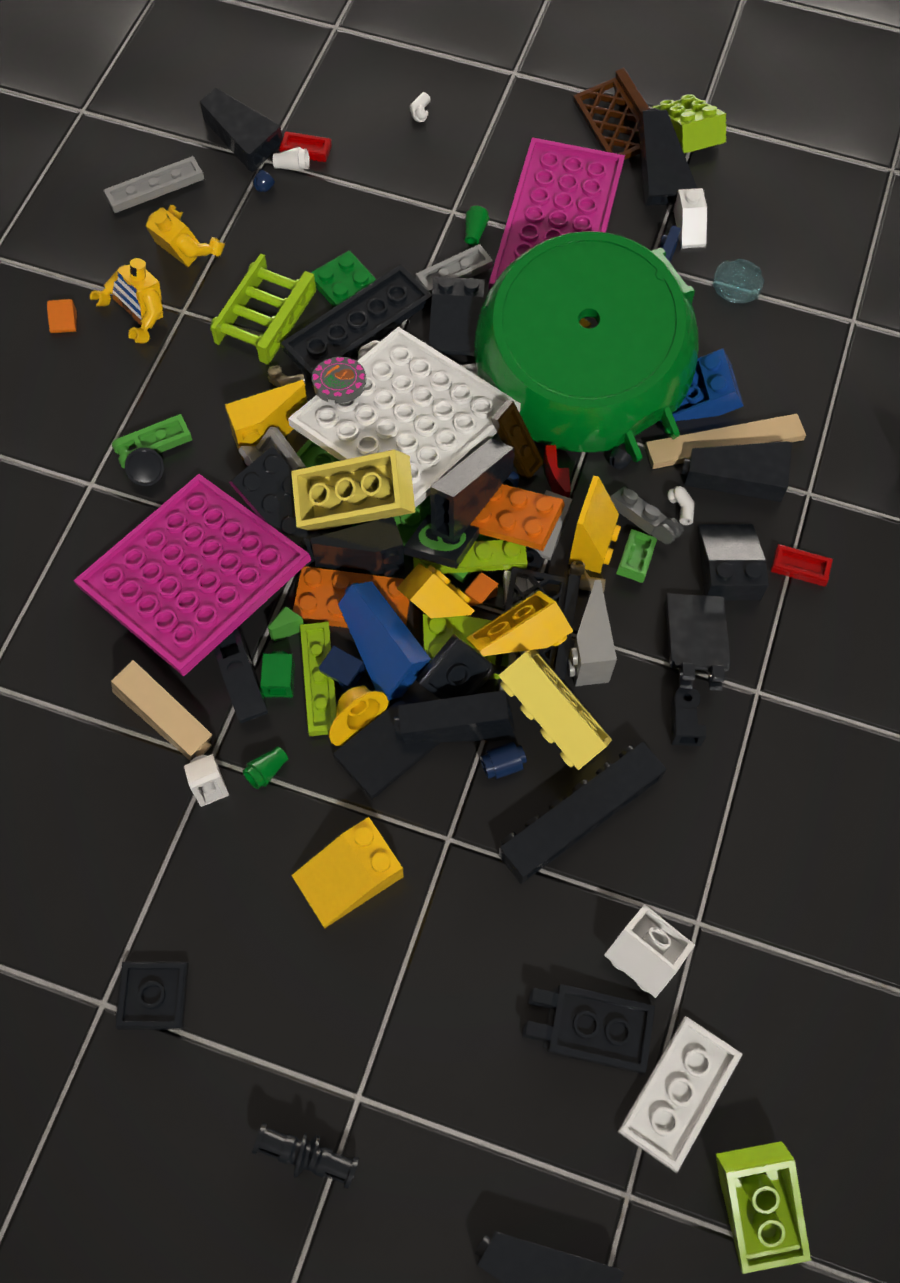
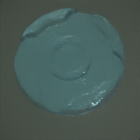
(738, 281)

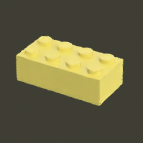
(353, 491)
(555, 709)

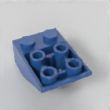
(712, 389)

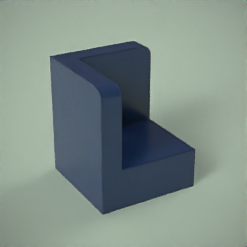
(343, 668)

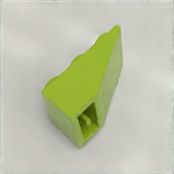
(695, 122)

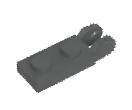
(646, 516)

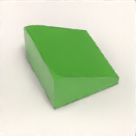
(285, 624)

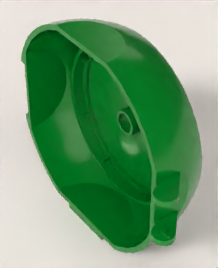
(598, 382)

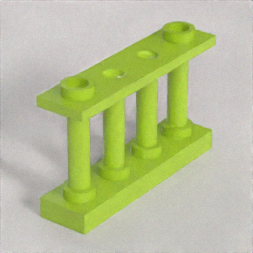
(279, 325)

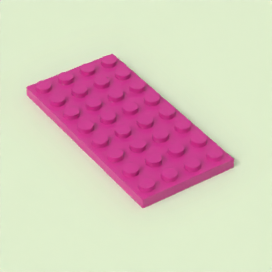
(558, 194)

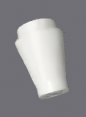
(293, 159)

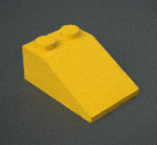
(256, 414)
(595, 529)
(525, 627)
(348, 872)

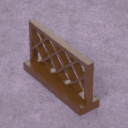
(625, 95)

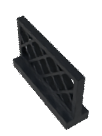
(567, 602)

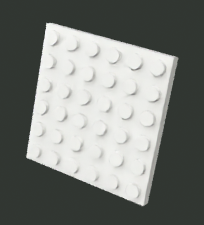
(409, 404)

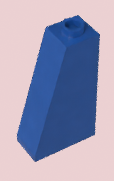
(383, 640)

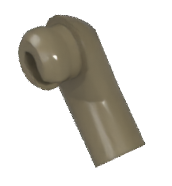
(279, 379)
(586, 581)

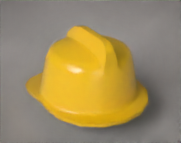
(356, 711)

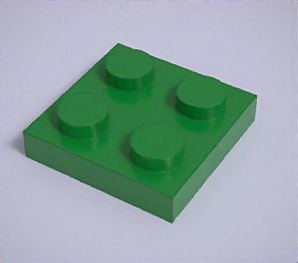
(342, 278)

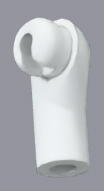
(686, 503)

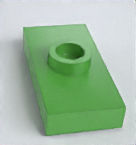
(636, 556)

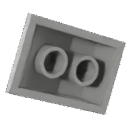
(594, 650)

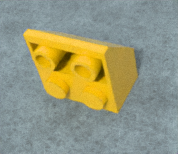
(430, 593)

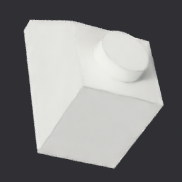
(691, 217)
(205, 779)

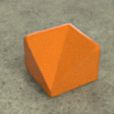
(481, 589)

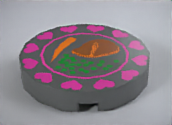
(339, 379)

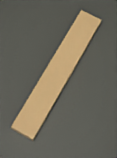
(672, 452)

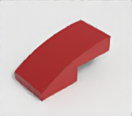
(557, 477)

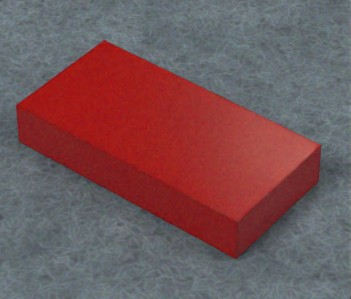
(317, 146)
(801, 565)

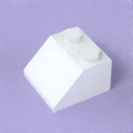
(649, 951)

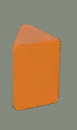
(61, 316)

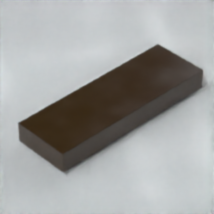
(515, 434)

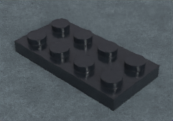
(269, 493)

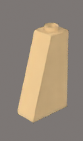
(161, 711)

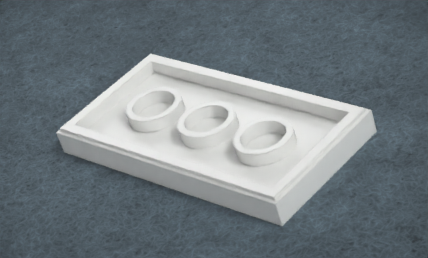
(680, 1094)

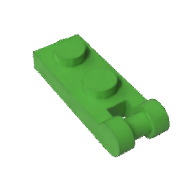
(158, 437)

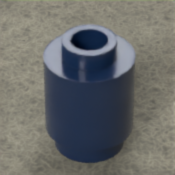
(503, 760)

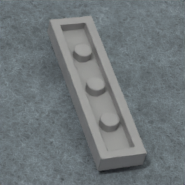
(153, 184)

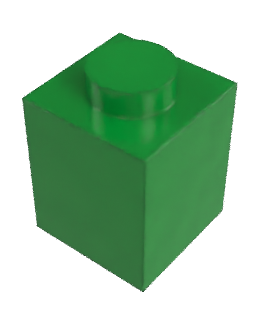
(278, 674)

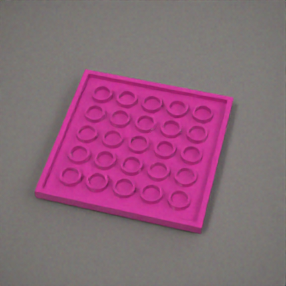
(192, 573)

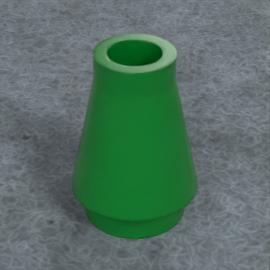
(476, 222)
(263, 769)

